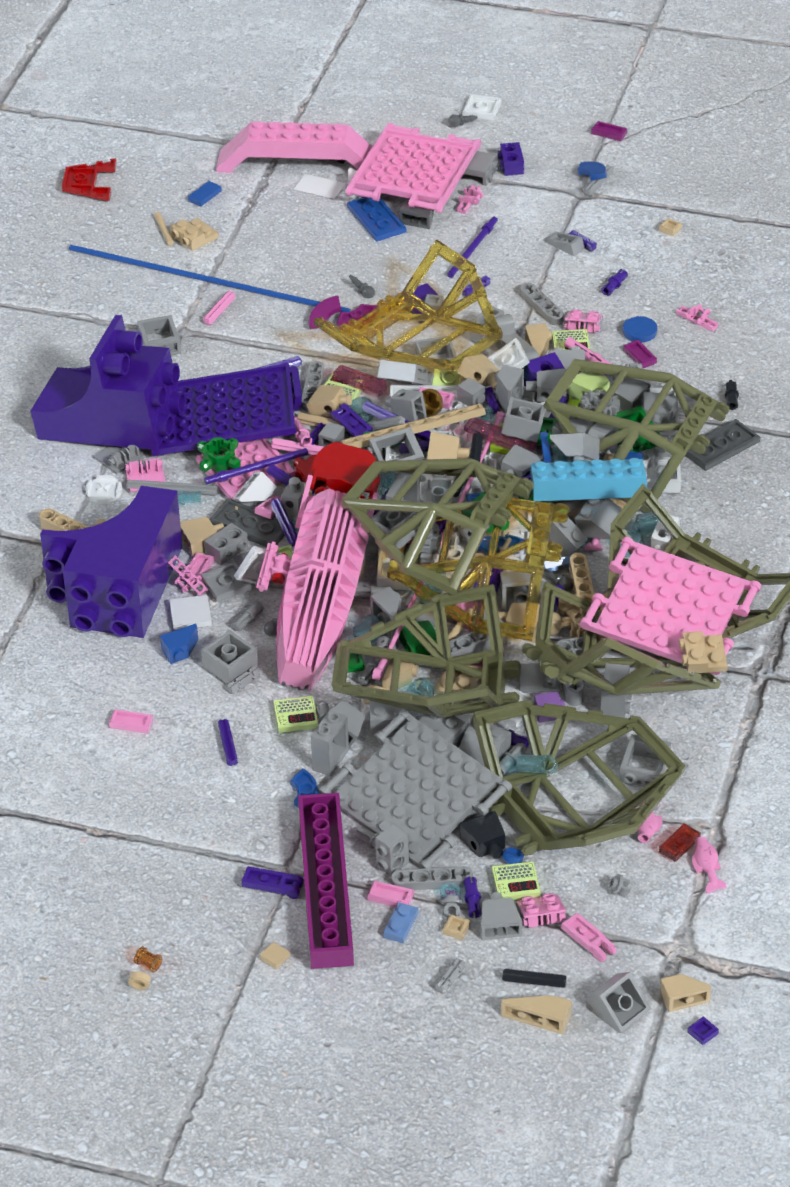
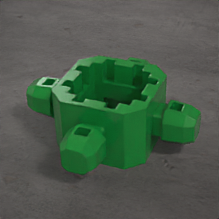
(218, 446)

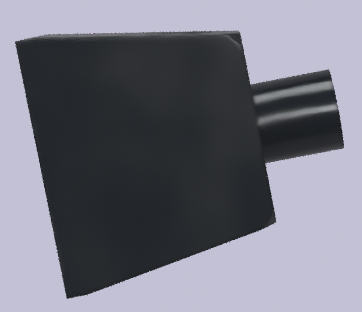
(484, 835)

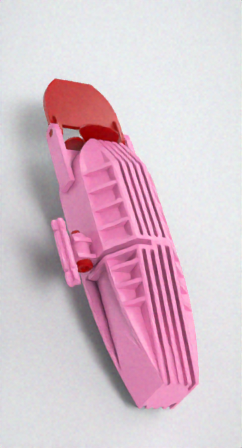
(322, 569)

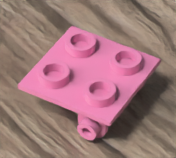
(576, 316)
(147, 472)
(537, 907)

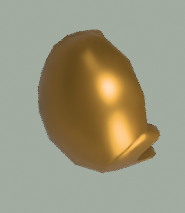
(433, 402)

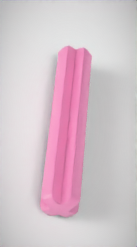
(219, 307)
(291, 446)

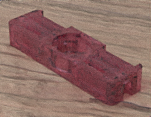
(370, 382)

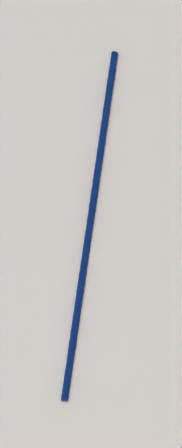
(198, 276)

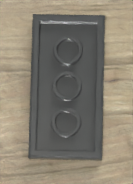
(724, 444)
(258, 528)

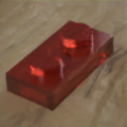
(679, 842)

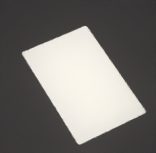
(319, 186)

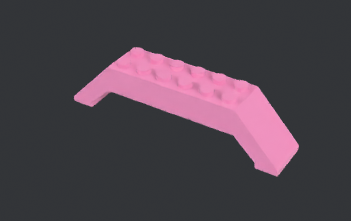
(294, 141)

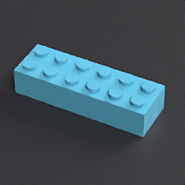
(587, 479)

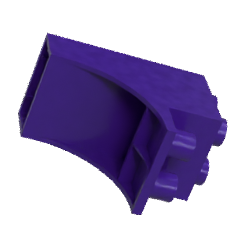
(116, 401)
(116, 568)

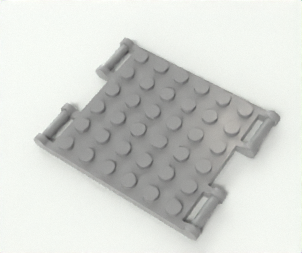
(418, 786)

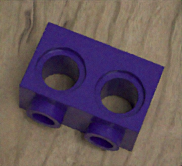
(511, 158)

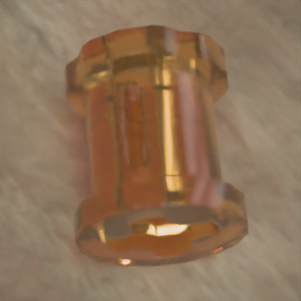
(148, 959)

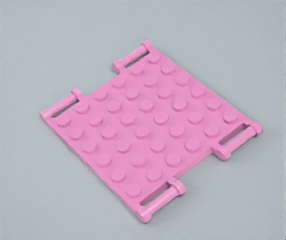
(413, 167)
(663, 598)

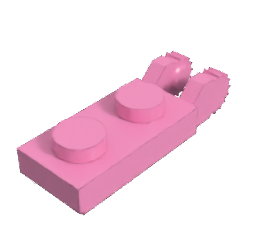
(588, 936)

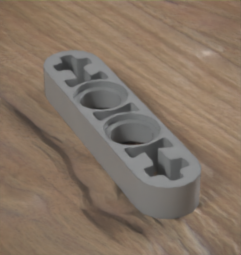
(553, 315)
(312, 385)
(431, 875)

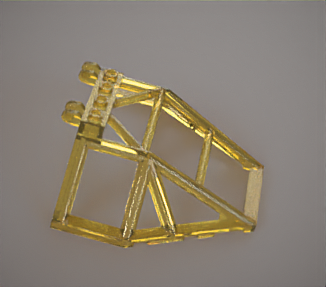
(358, 333)
(537, 553)

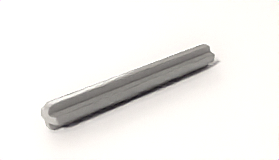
(187, 487)

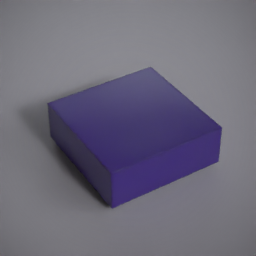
(703, 1030)

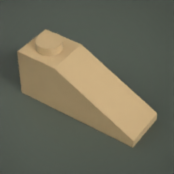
(538, 337)
(539, 1011)

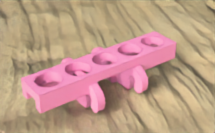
(472, 197)
(702, 320)
(194, 584)

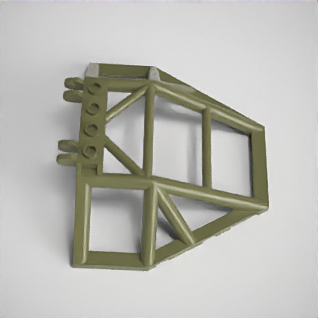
(688, 431)
(485, 513)
(693, 550)
(573, 667)
(493, 674)
(538, 828)

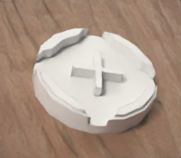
(103, 489)

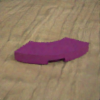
(325, 309)
(357, 314)

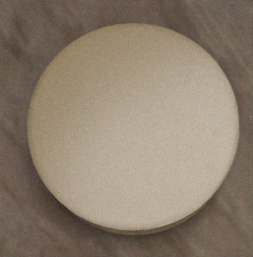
(139, 980)

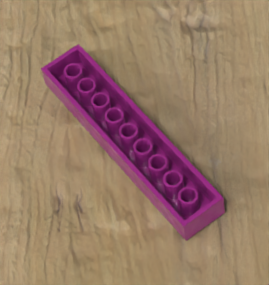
(325, 881)

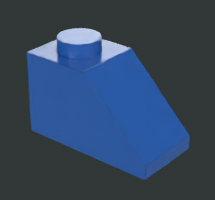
(179, 643)

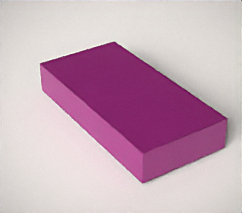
(609, 131)
(640, 353)

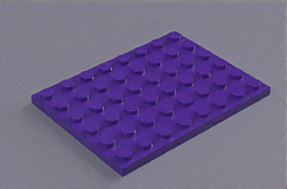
(233, 405)

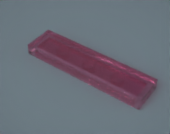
(493, 434)

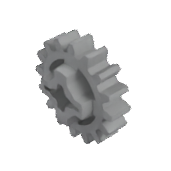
(591, 401)
(431, 546)

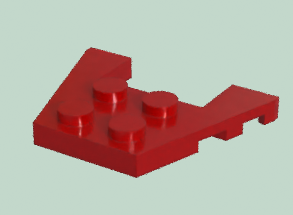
(82, 179)

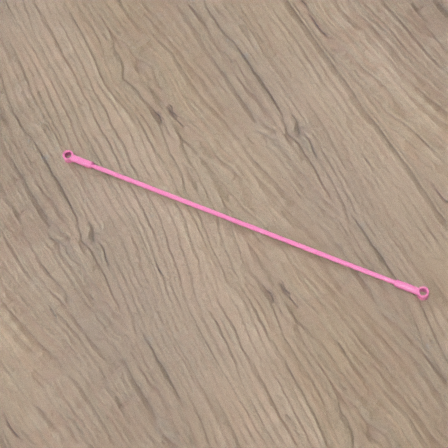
(378, 672)

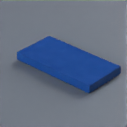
(376, 218)

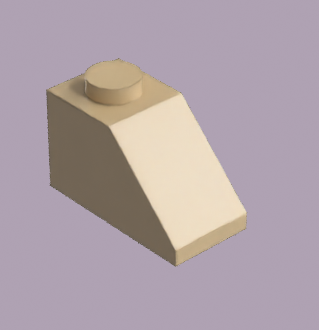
(407, 673)
(683, 992)

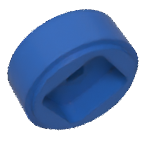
(512, 855)

